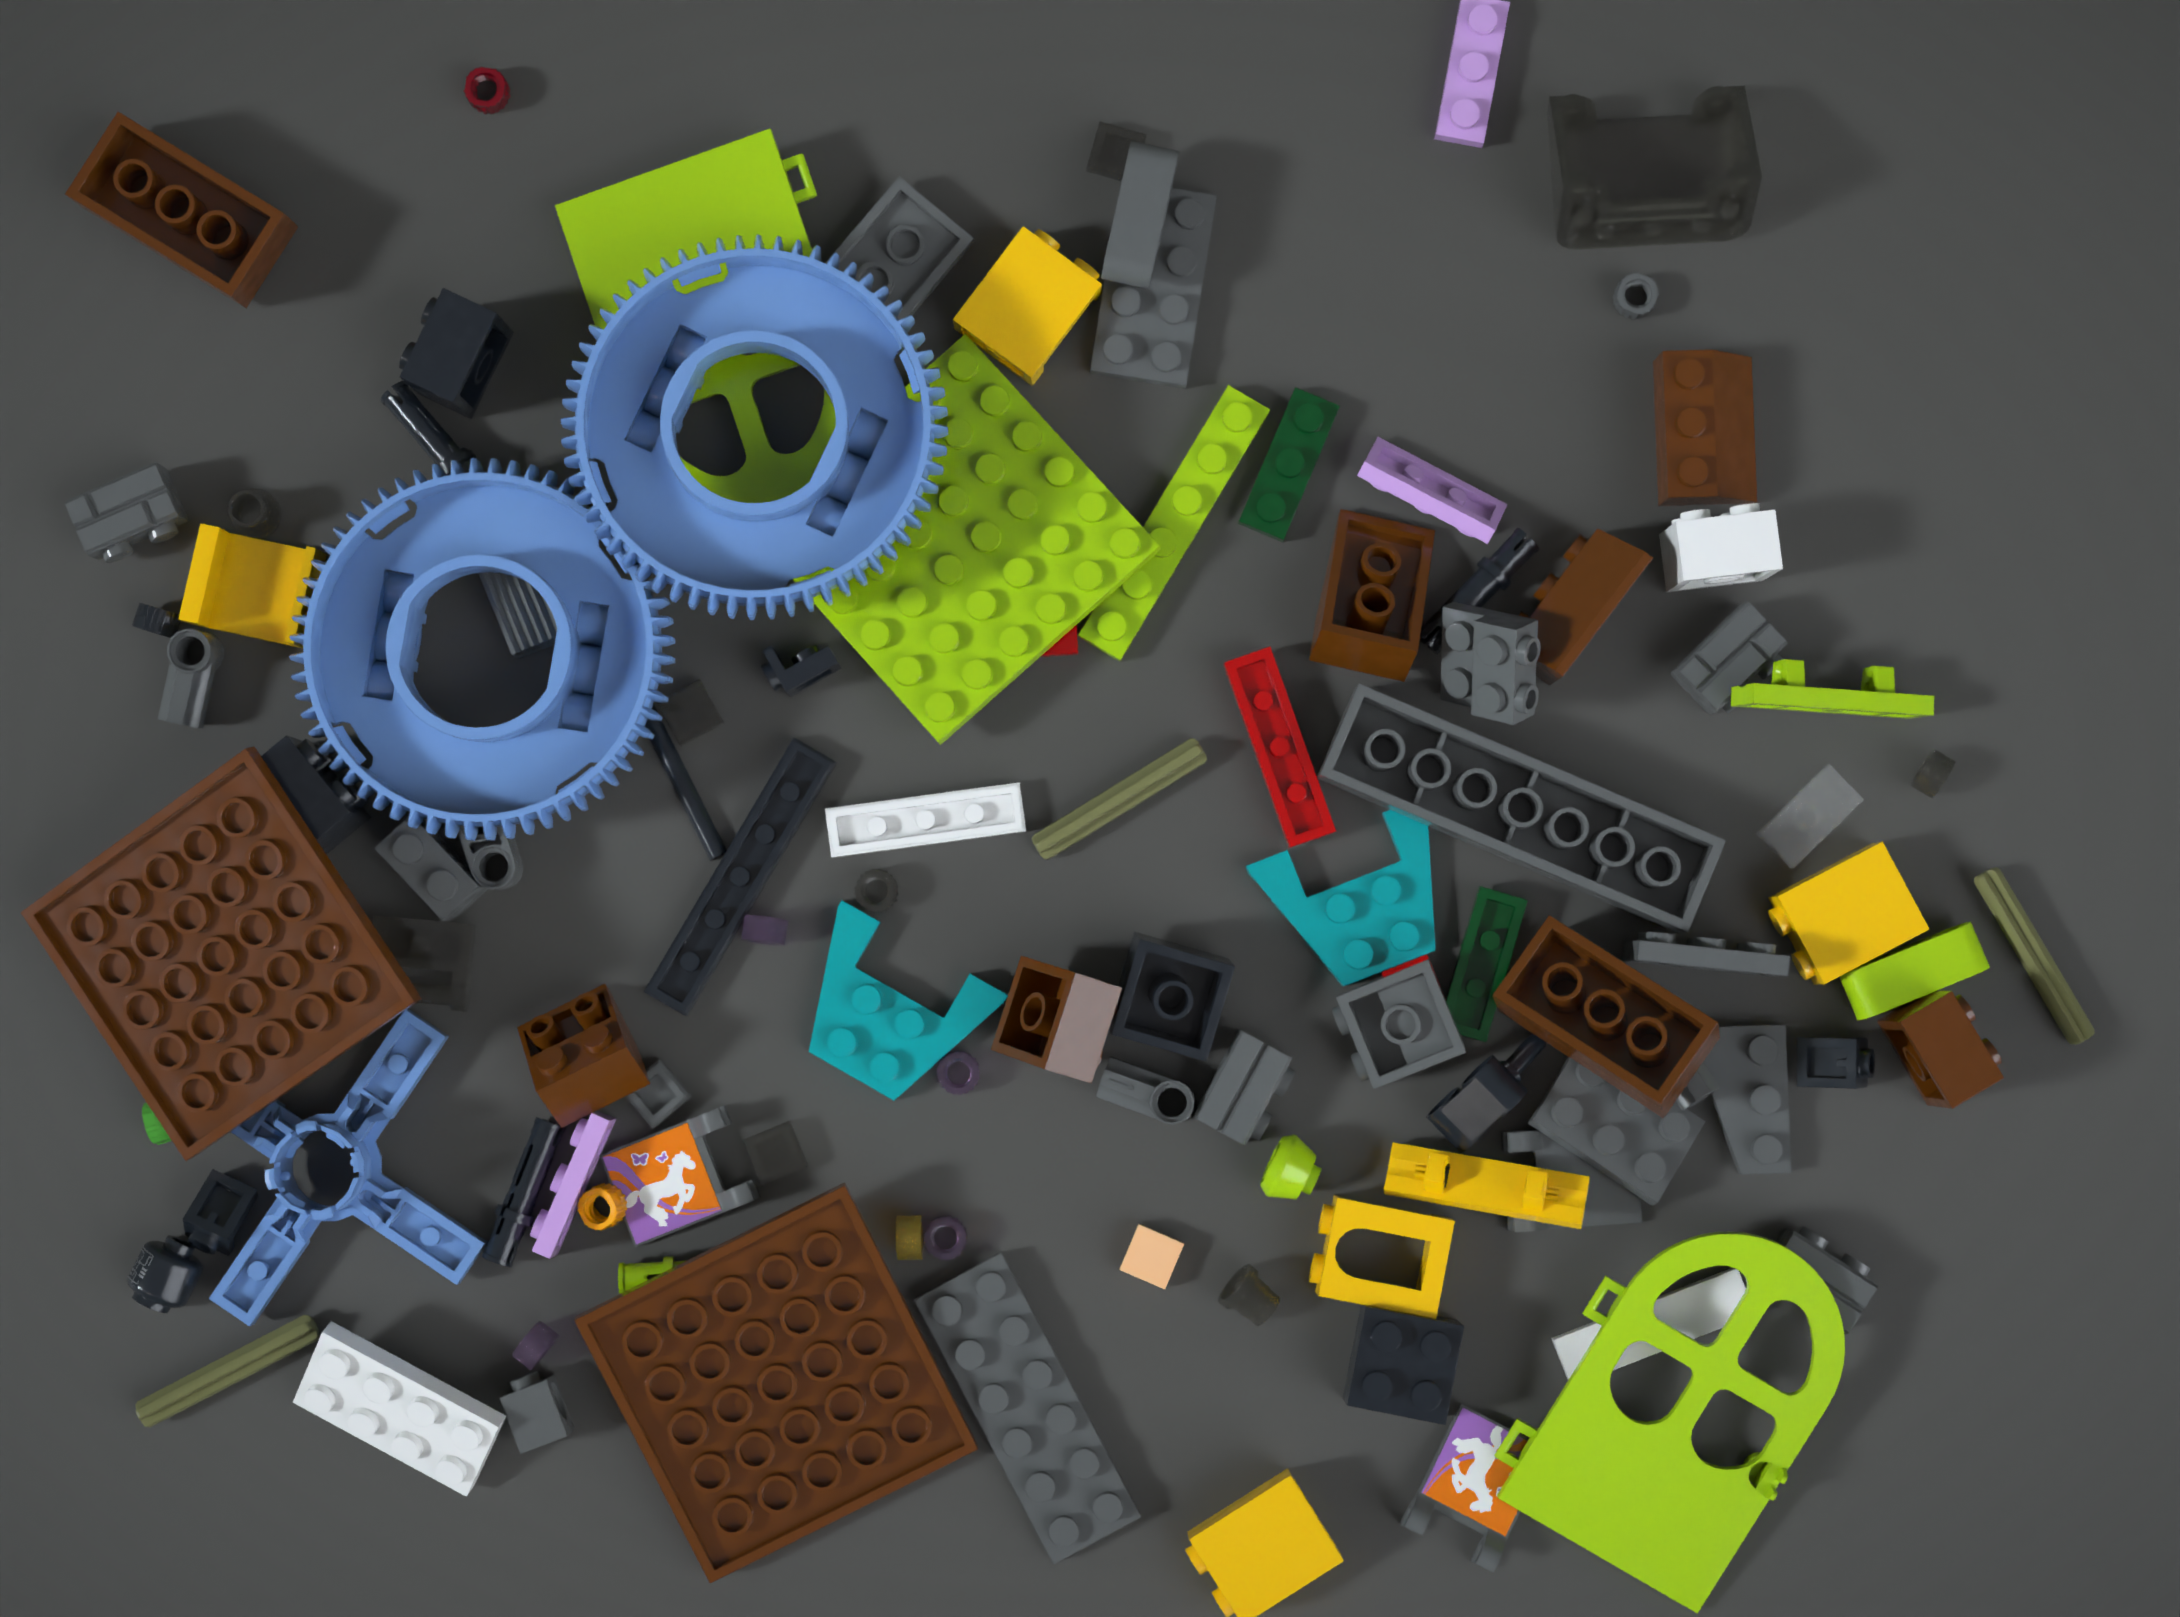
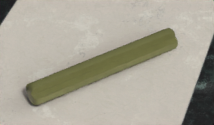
(1119, 798)
(2034, 956)
(227, 1371)

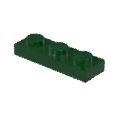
(1288, 464)
(1483, 960)

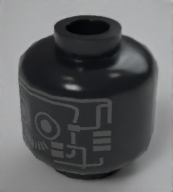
(165, 1274)

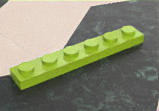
(1178, 519)

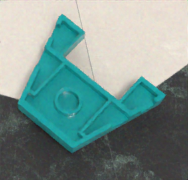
(1367, 920)
(876, 1029)

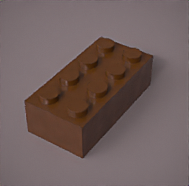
(182, 209)
(1606, 1016)

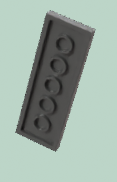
(1027, 1408)

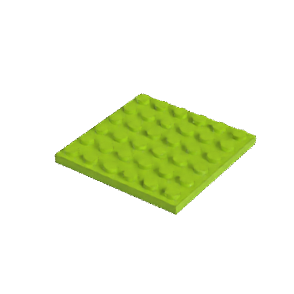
(1002, 560)

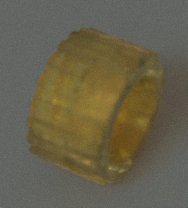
(909, 1237)

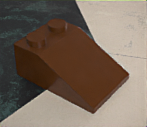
(1373, 596)

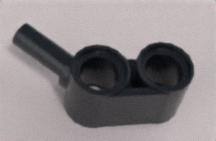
(1485, 1096)

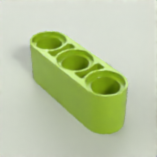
(1914, 971)

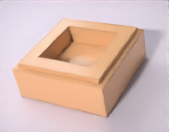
(1151, 1256)

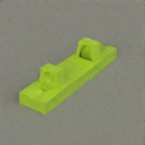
(1875, 698)

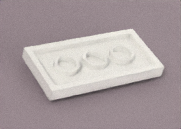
(398, 1408)

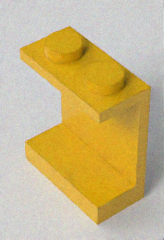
(248, 585)

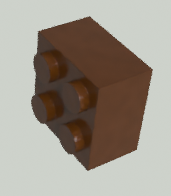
(1056, 1019)
(1942, 1048)

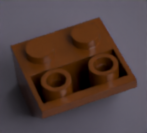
(582, 1056)

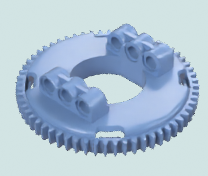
(646, 378)
(368, 635)

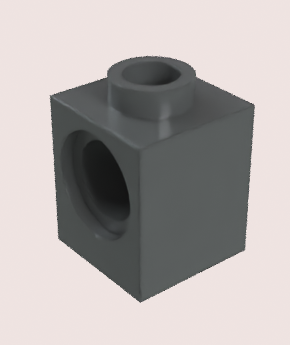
(536, 1411)

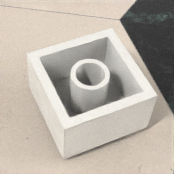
(1720, 549)

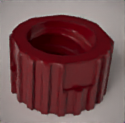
(487, 74)

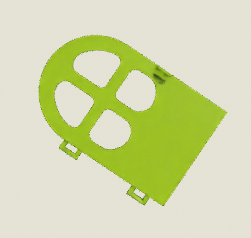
(695, 200)
(1639, 1486)

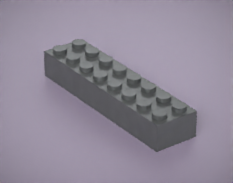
(1521, 809)

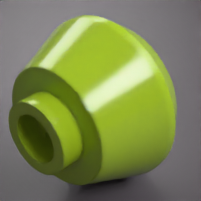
(1290, 1169)

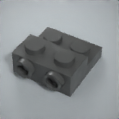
(1489, 662)
(1398, 1025)

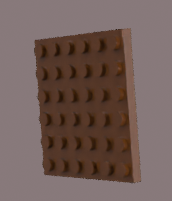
(220, 953)
(776, 1382)

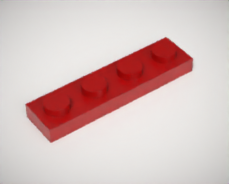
(1279, 747)

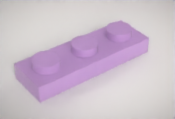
(1472, 72)
(1432, 490)
(570, 1182)

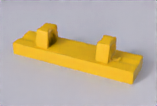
(1487, 1185)

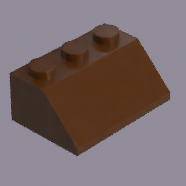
(1704, 428)
(1582, 598)

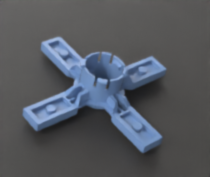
(371, 1197)

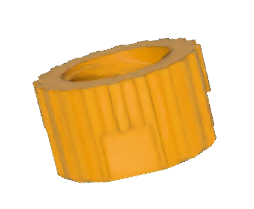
(590, 1214)

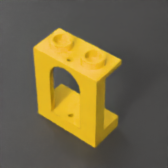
(1352, 1214)

